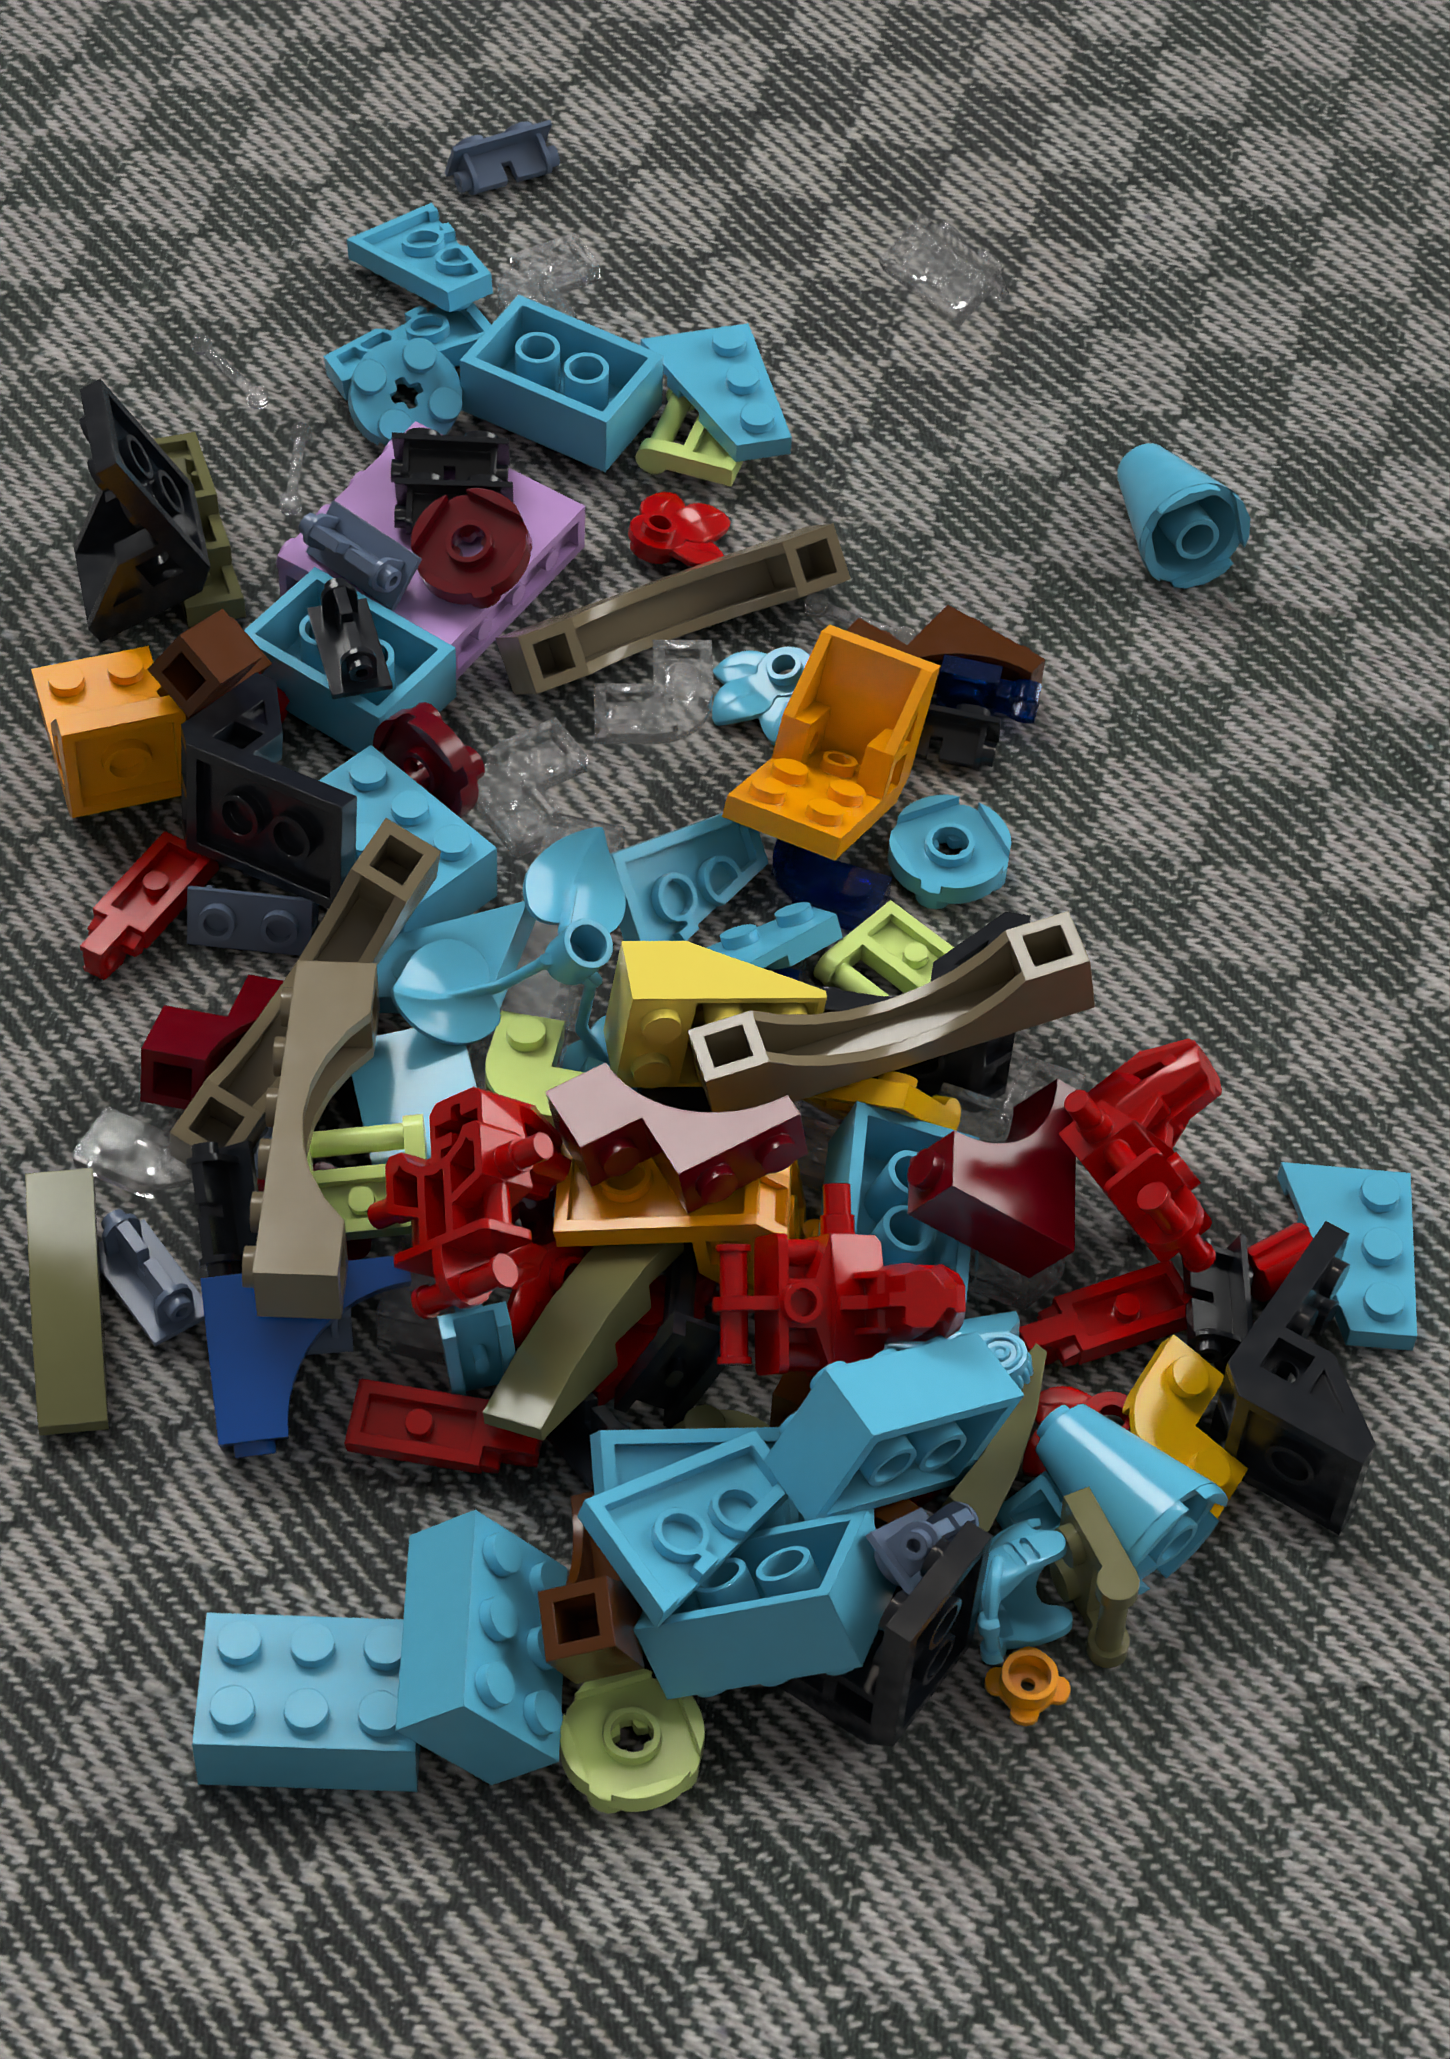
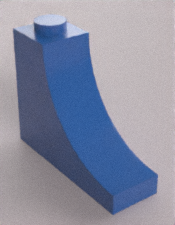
(260, 1357)

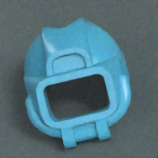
(1009, 1605)

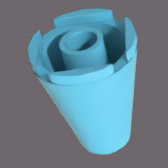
(1180, 517)
(1146, 1495)

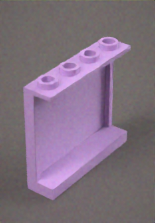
(551, 519)

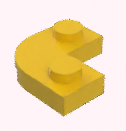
(1169, 1404)

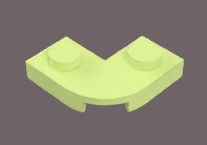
(525, 1059)

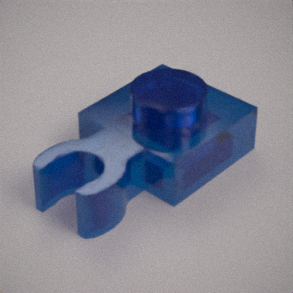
(981, 685)

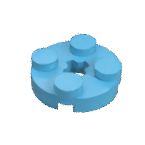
(407, 363)
(941, 877)

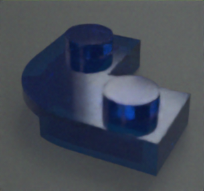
(829, 884)

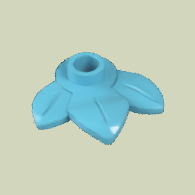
(756, 688)

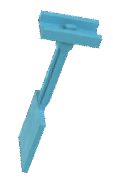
(409, 1079)

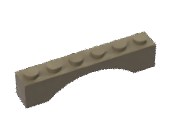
(671, 607)
(357, 928)
(1009, 986)
(301, 1238)

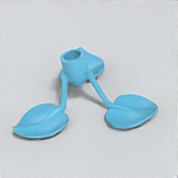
(569, 885)

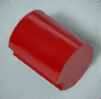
(1275, 1258)

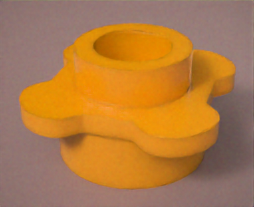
(1031, 1666)

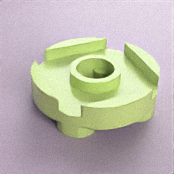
(626, 1779)

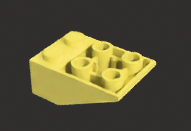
(678, 986)

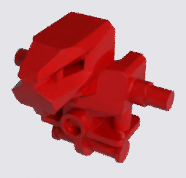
(1127, 1141)
(461, 1199)
(829, 1297)

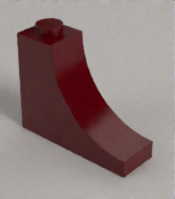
(1008, 1196)

